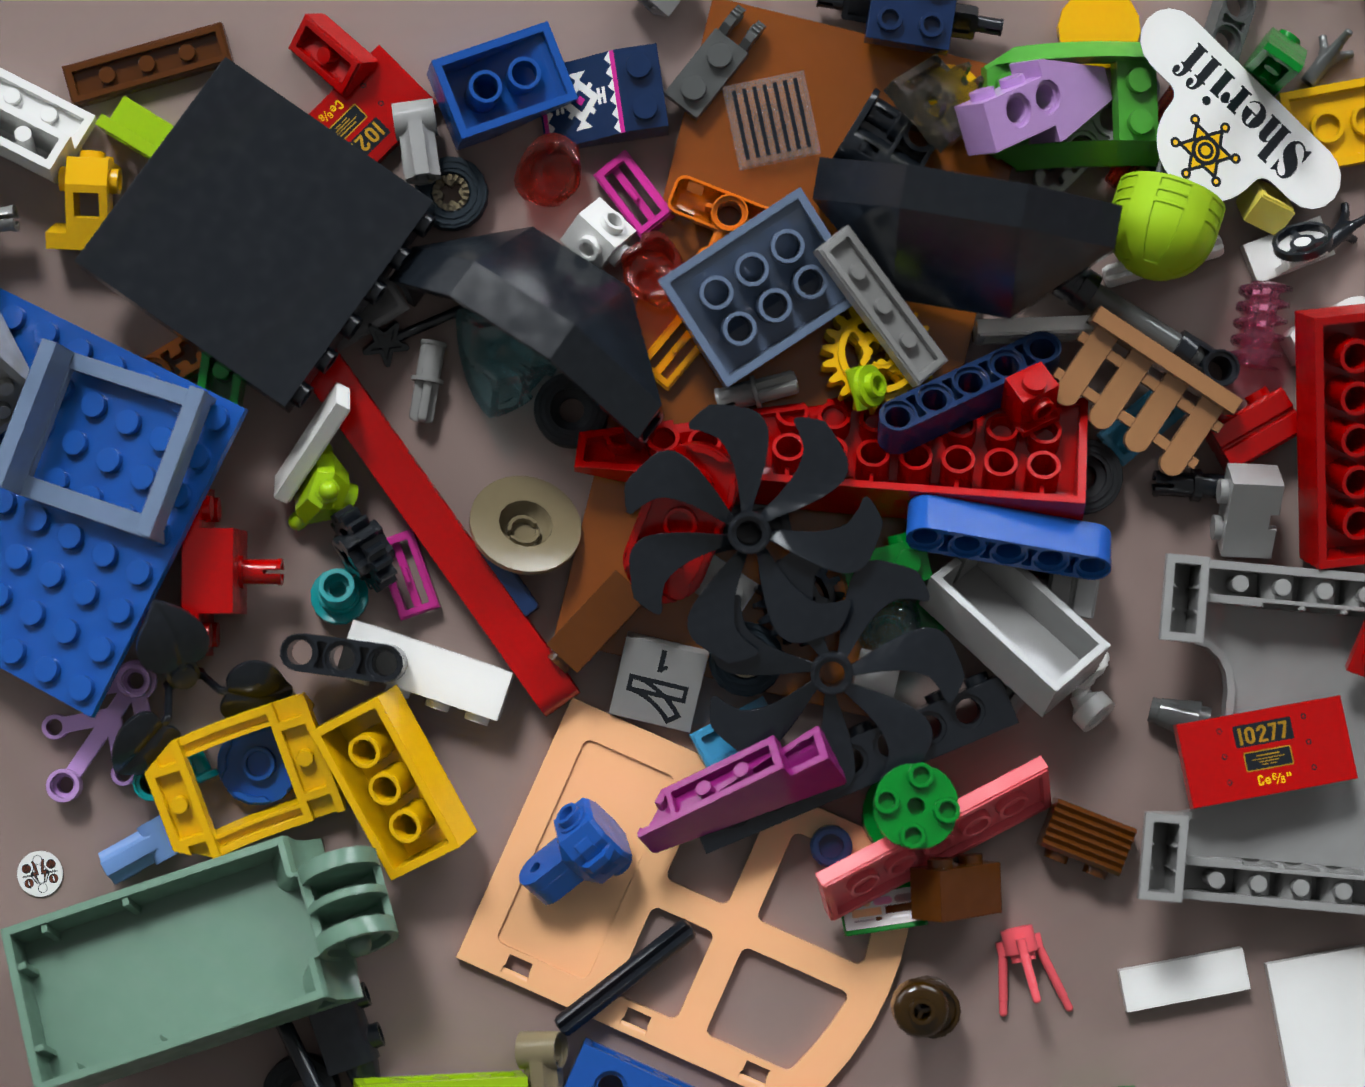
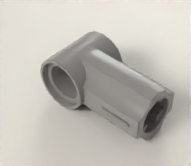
(416, 131)

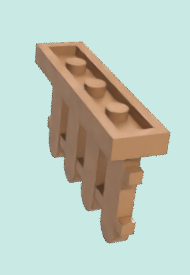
(1166, 393)

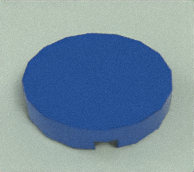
(254, 768)

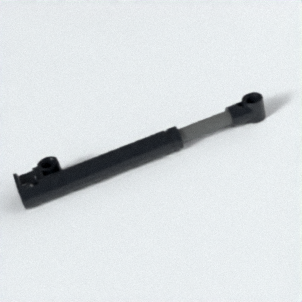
(883, 136)

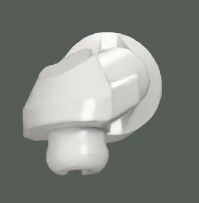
(1088, 706)

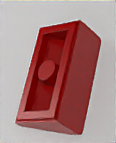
(332, 53)

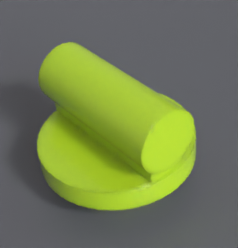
(866, 385)

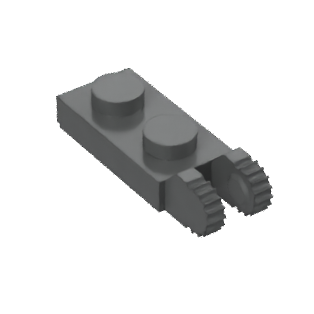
(712, 66)

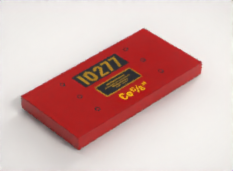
(366, 113)
(1265, 751)

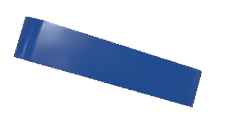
(1008, 537)

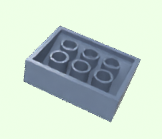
(756, 289)

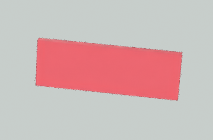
(981, 817)

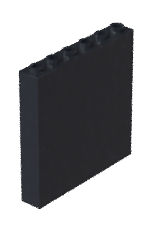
(258, 235)

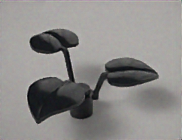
(171, 646)

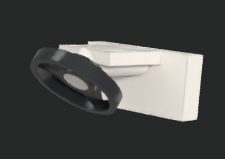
(1288, 250)

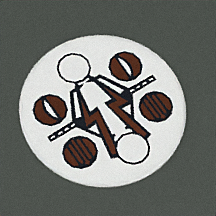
(40, 873)

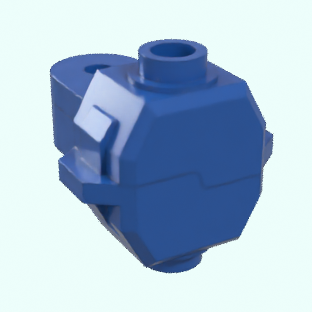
(585, 848)

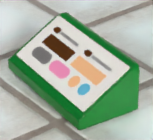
(882, 914)

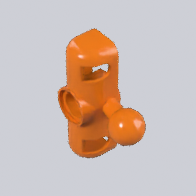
(706, 207)

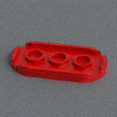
(672, 515)

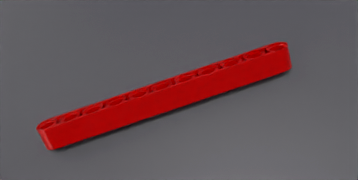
(448, 542)

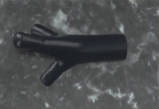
(1344, 228)

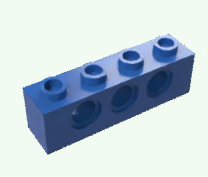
(597, 1061)

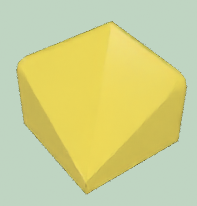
(1265, 207)

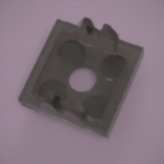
(931, 82)

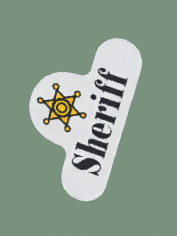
(1225, 124)

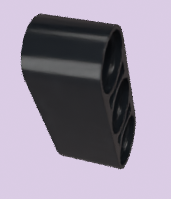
(323, 661)

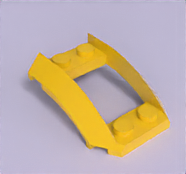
(182, 802)

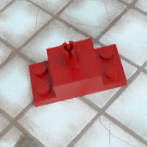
(218, 569)

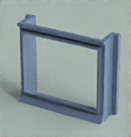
(35, 418)

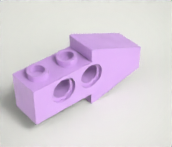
(1036, 102)

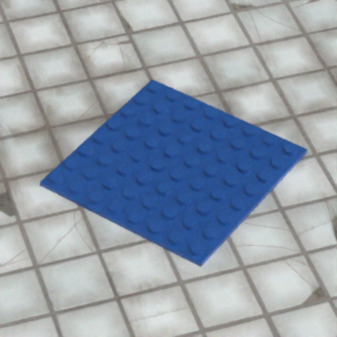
(70, 583)

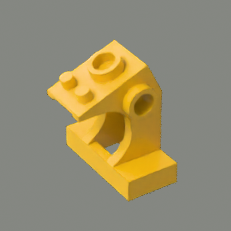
(84, 174)

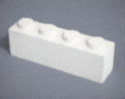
(437, 674)

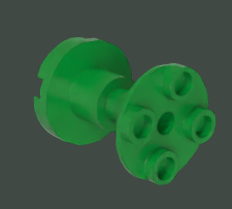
(911, 807)

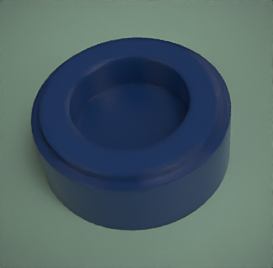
(830, 845)

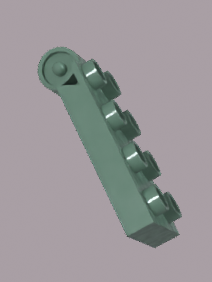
(195, 958)

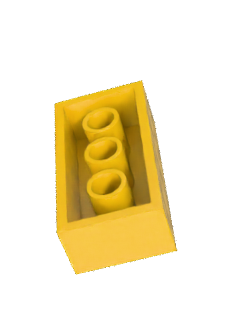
(394, 782)

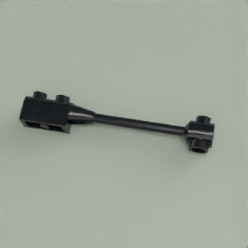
(348, 1039)

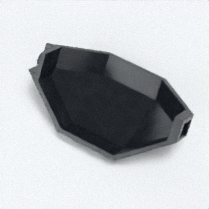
(966, 236)
(552, 306)

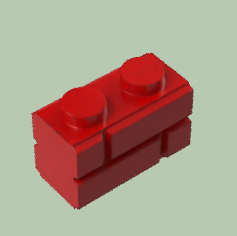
(1255, 429)

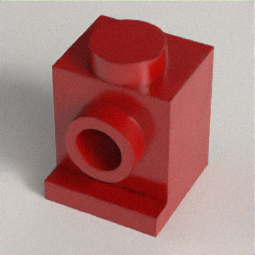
(1031, 399)

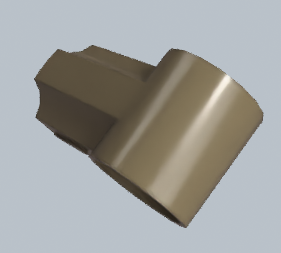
(542, 1057)

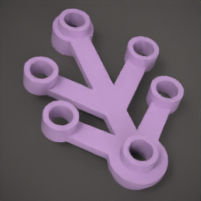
(104, 725)

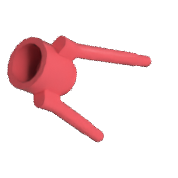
(1021, 945)

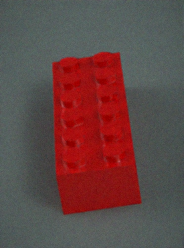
(1331, 434)

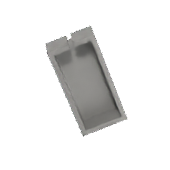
(1016, 629)

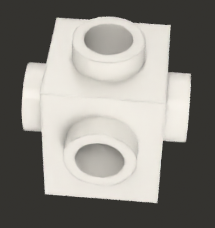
(599, 234)

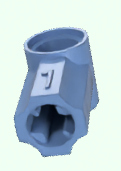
(137, 851)

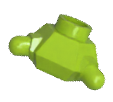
(323, 492)

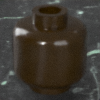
(910, 995)

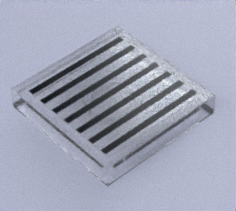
(771, 120)

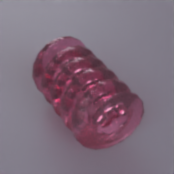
(1259, 323)

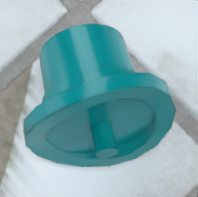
(339, 596)

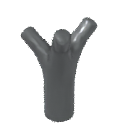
(1327, 58)

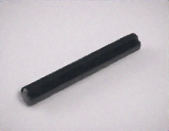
(625, 977)

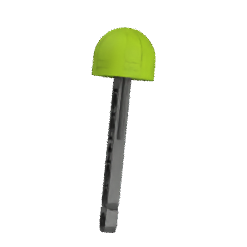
(1166, 219)

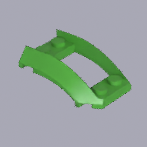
(1132, 107)

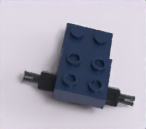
(915, 23)

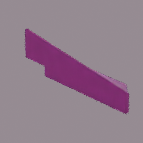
(742, 788)

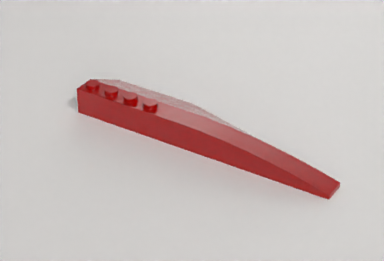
(973, 463)

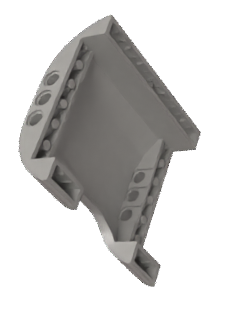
(1277, 643)

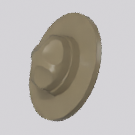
(525, 525)

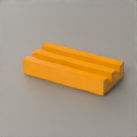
(662, 381)

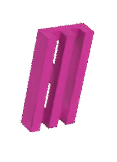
(654, 221)
(419, 608)

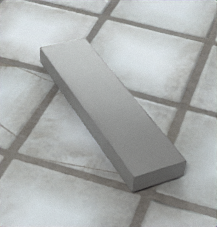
(880, 306)

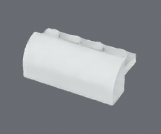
(39, 126)

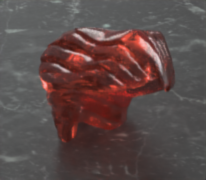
(549, 170)
(648, 262)

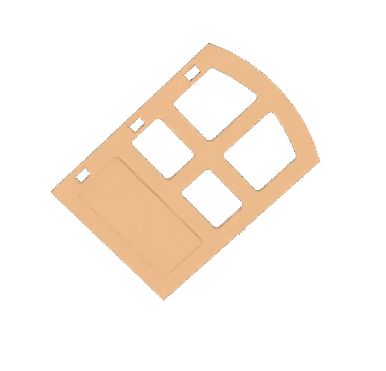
(599, 924)

